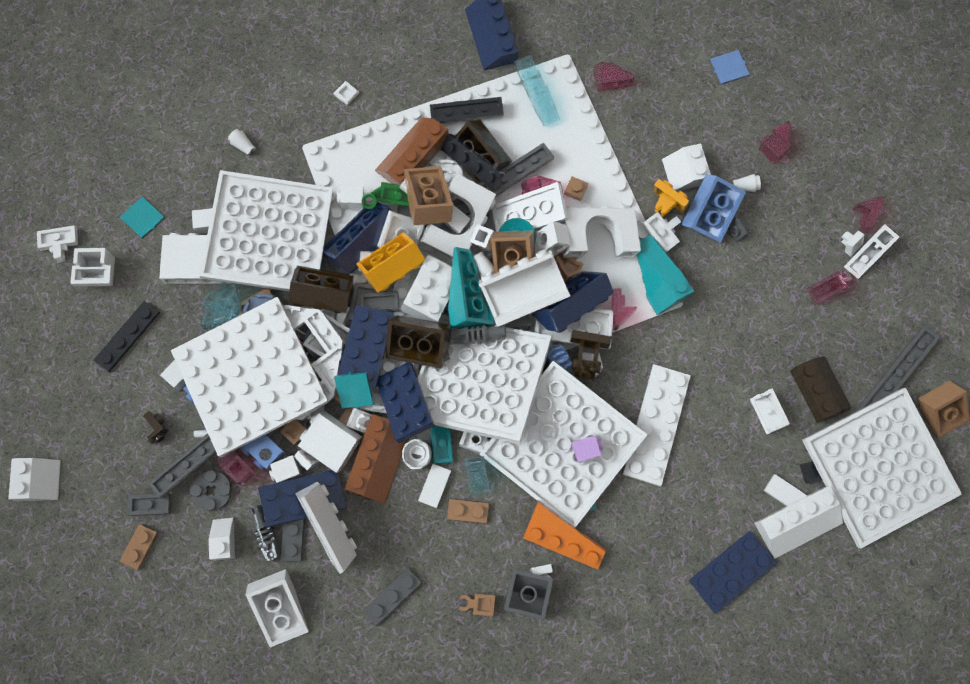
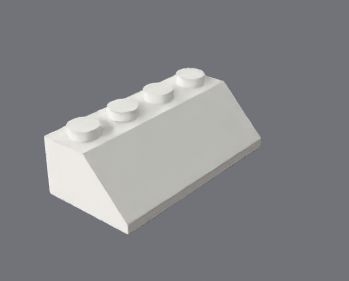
(800, 521)

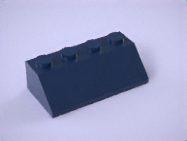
(492, 33)
(358, 235)
(585, 293)

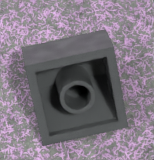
(528, 594)

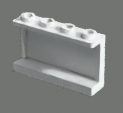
(183, 259)
(523, 287)

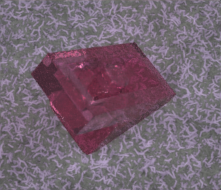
(869, 210)
(620, 313)

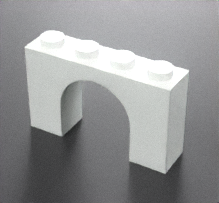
(478, 201)
(619, 221)

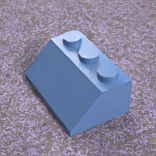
(713, 207)

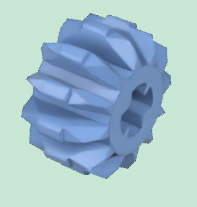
(559, 355)

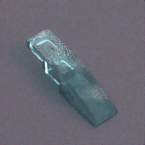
(536, 90)

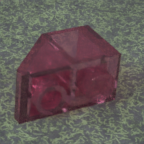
(777, 144)
(236, 467)

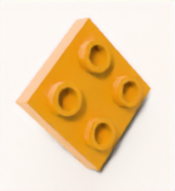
(669, 198)

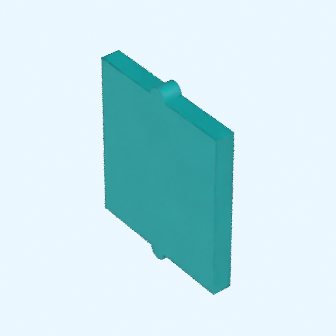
(142, 217)
(354, 390)

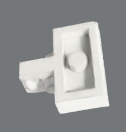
(662, 230)
(57, 241)

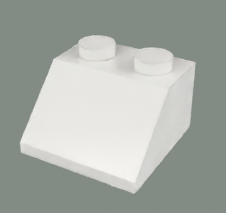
(686, 167)
(34, 479)

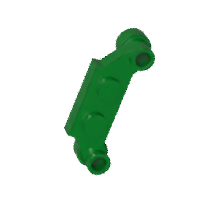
(385, 193)

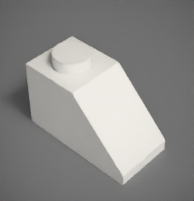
(222, 539)

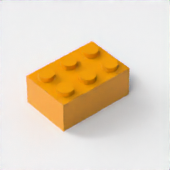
(391, 262)

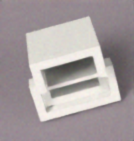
(92, 267)

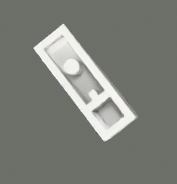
(871, 251)

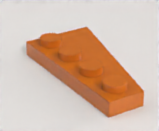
(561, 537)

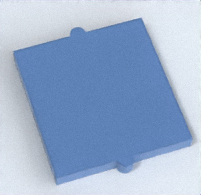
(729, 66)

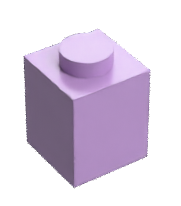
(587, 448)

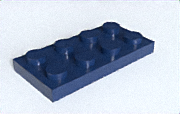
(366, 343)
(404, 402)
(282, 505)
(732, 571)

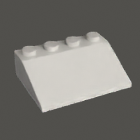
(327, 526)

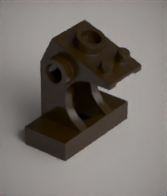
(588, 343)

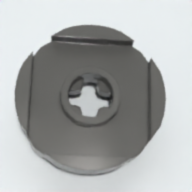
(209, 502)

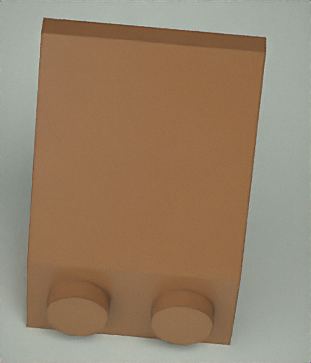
(428, 195)

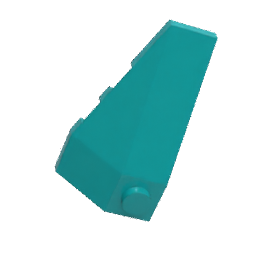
(662, 279)
(466, 299)

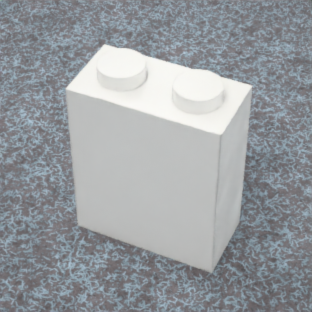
(329, 441)

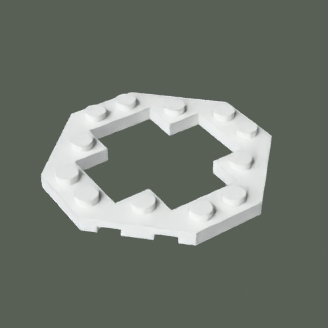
(329, 364)

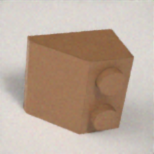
(511, 246)
(945, 408)

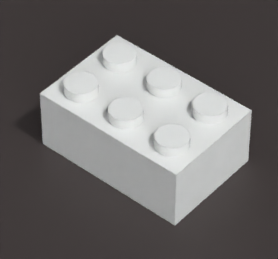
(429, 291)

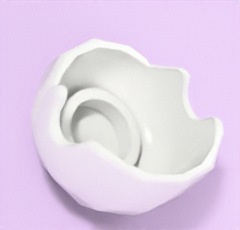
(417, 447)

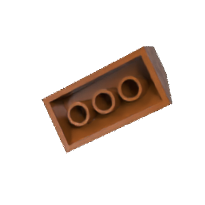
(413, 150)
(375, 461)

